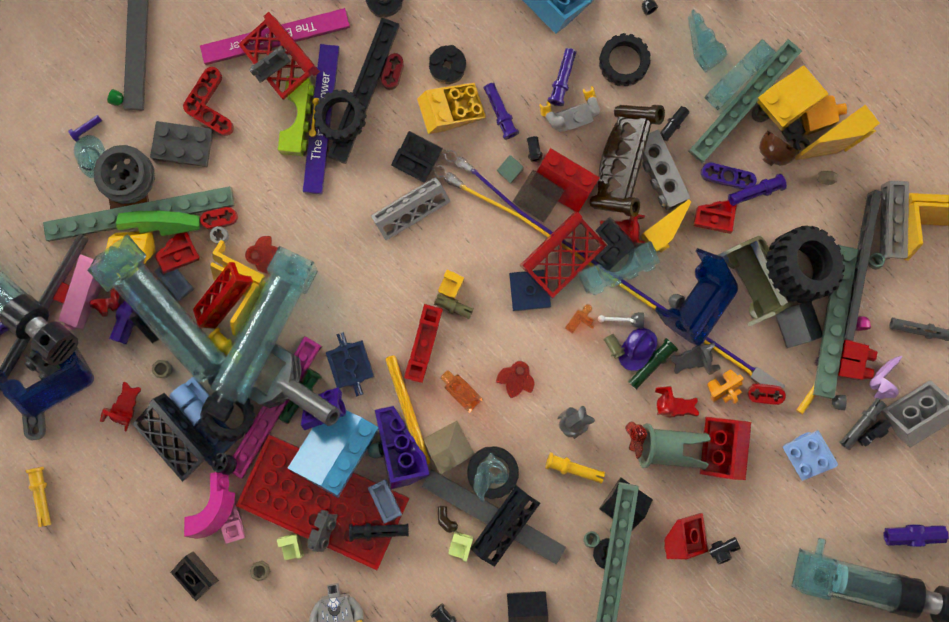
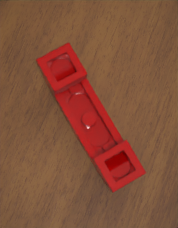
(423, 343)

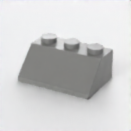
(919, 413)

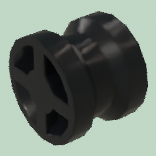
(218, 463)

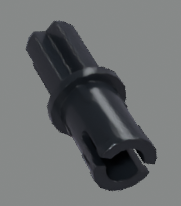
(674, 123)

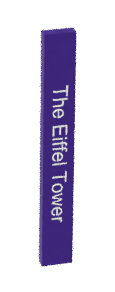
(318, 145)

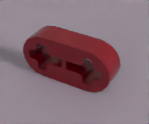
(396, 72)

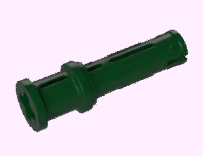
(659, 357)
(308, 381)

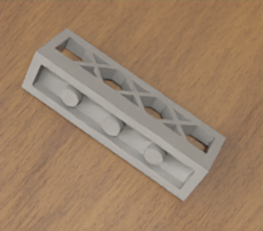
(422, 195)
(894, 219)

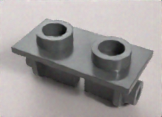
(270, 64)
(36, 363)
(320, 539)

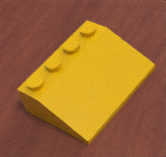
(844, 135)

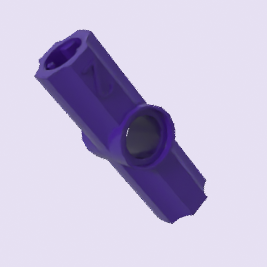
(123, 325)
(915, 535)

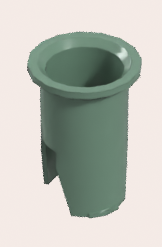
(666, 448)

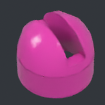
(863, 323)

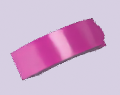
(215, 512)

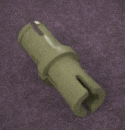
(453, 306)

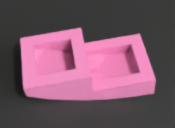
(233, 527)

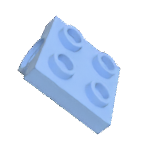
(190, 399)
(810, 455)

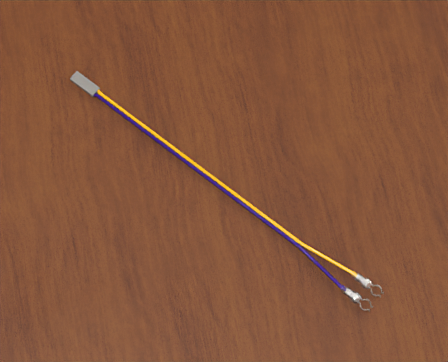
(757, 375)

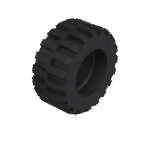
(823, 254)

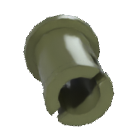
(614, 346)

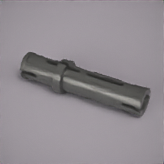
(898, 324)
(868, 417)

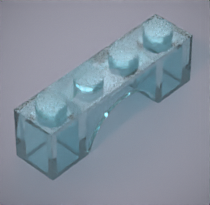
(739, 74)
(640, 258)

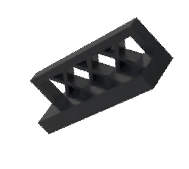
(503, 524)

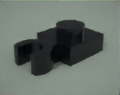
(794, 132)
(877, 430)

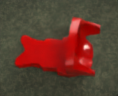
(630, 227)
(103, 305)
(670, 406)
(122, 410)

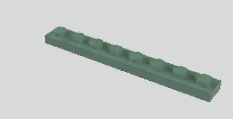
(745, 101)
(834, 329)
(617, 552)

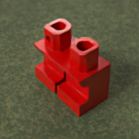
(860, 354)

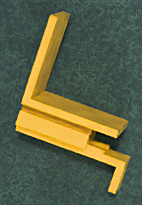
(925, 210)
(250, 295)

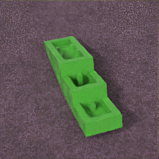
(164, 221)

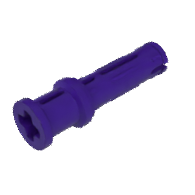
(560, 85)
(503, 118)
(765, 188)

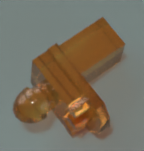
(580, 316)

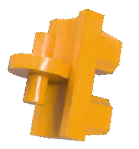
(732, 383)

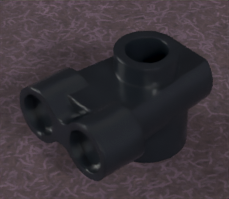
(721, 551)

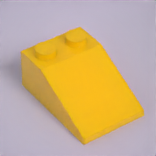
(791, 97)

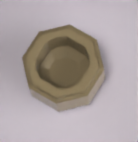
(827, 177)
(161, 369)
(260, 570)

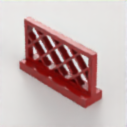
(292, 49)
(552, 242)

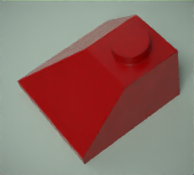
(686, 538)

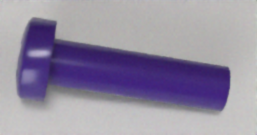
(84, 128)

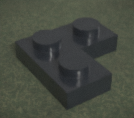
(618, 244)

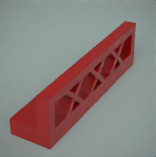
(224, 301)

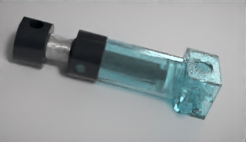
(29, 319)
(899, 594)

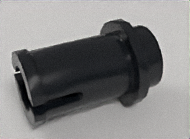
(534, 149)

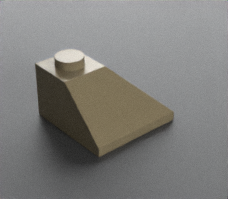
(448, 447)

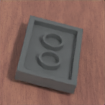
(181, 144)

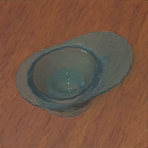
(87, 152)

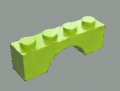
(293, 140)

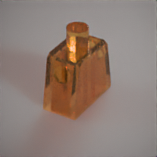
(466, 395)

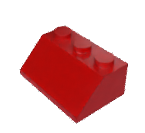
(570, 176)
(727, 449)

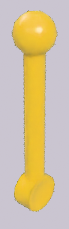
(312, 132)

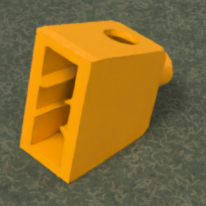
(823, 115)

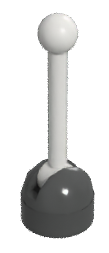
(636, 319)

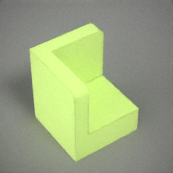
(460, 545)
(291, 546)

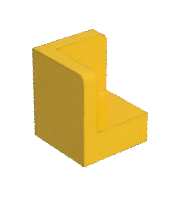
(451, 284)

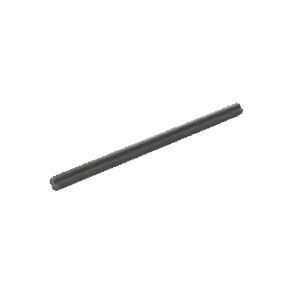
(46, 299)

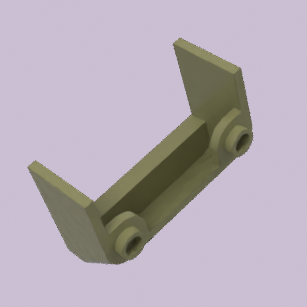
(751, 264)

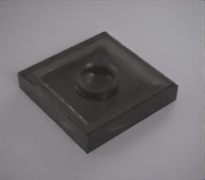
(538, 196)

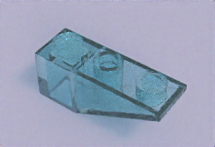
(706, 48)

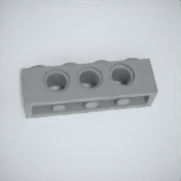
(671, 176)

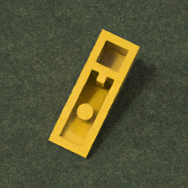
(665, 230)

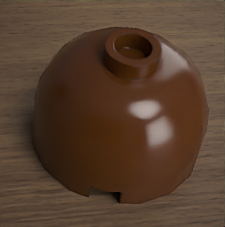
(776, 150)

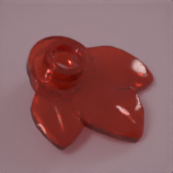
(265, 253)
(516, 382)
(638, 435)

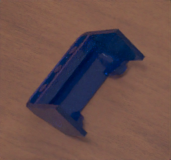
(706, 301)
(51, 390)

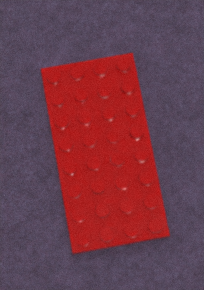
(294, 503)

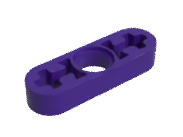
(717, 167)

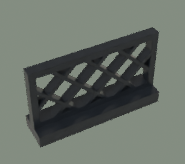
(181, 429)

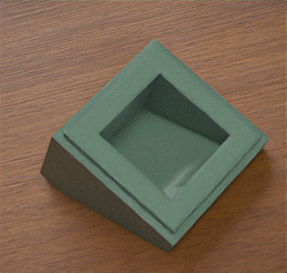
(510, 169)

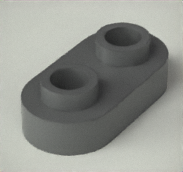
(29, 425)

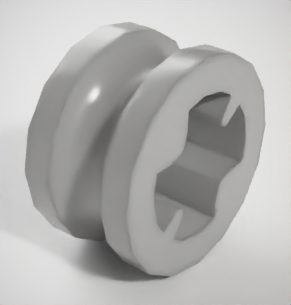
(216, 230)

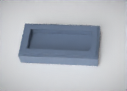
(175, 283)
(385, 501)

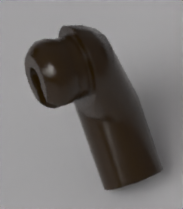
(448, 525)

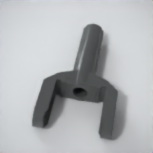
(287, 386)

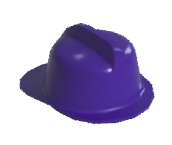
(638, 349)

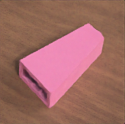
(81, 291)

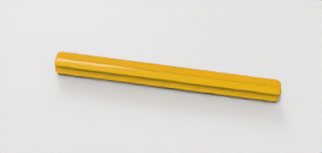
(406, 403)

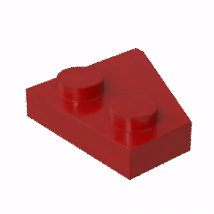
(716, 216)
(177, 253)

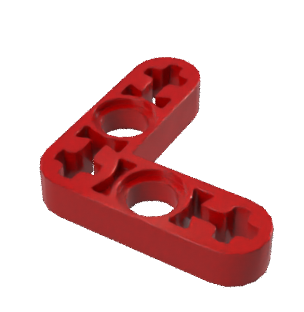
(201, 108)

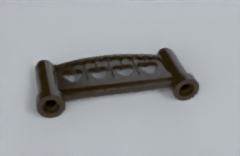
(621, 198)

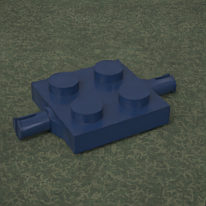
(350, 364)

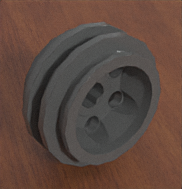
(138, 183)

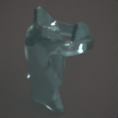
(484, 477)

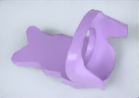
(884, 387)

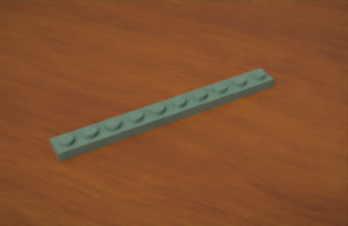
(107, 219)

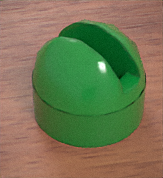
(115, 98)

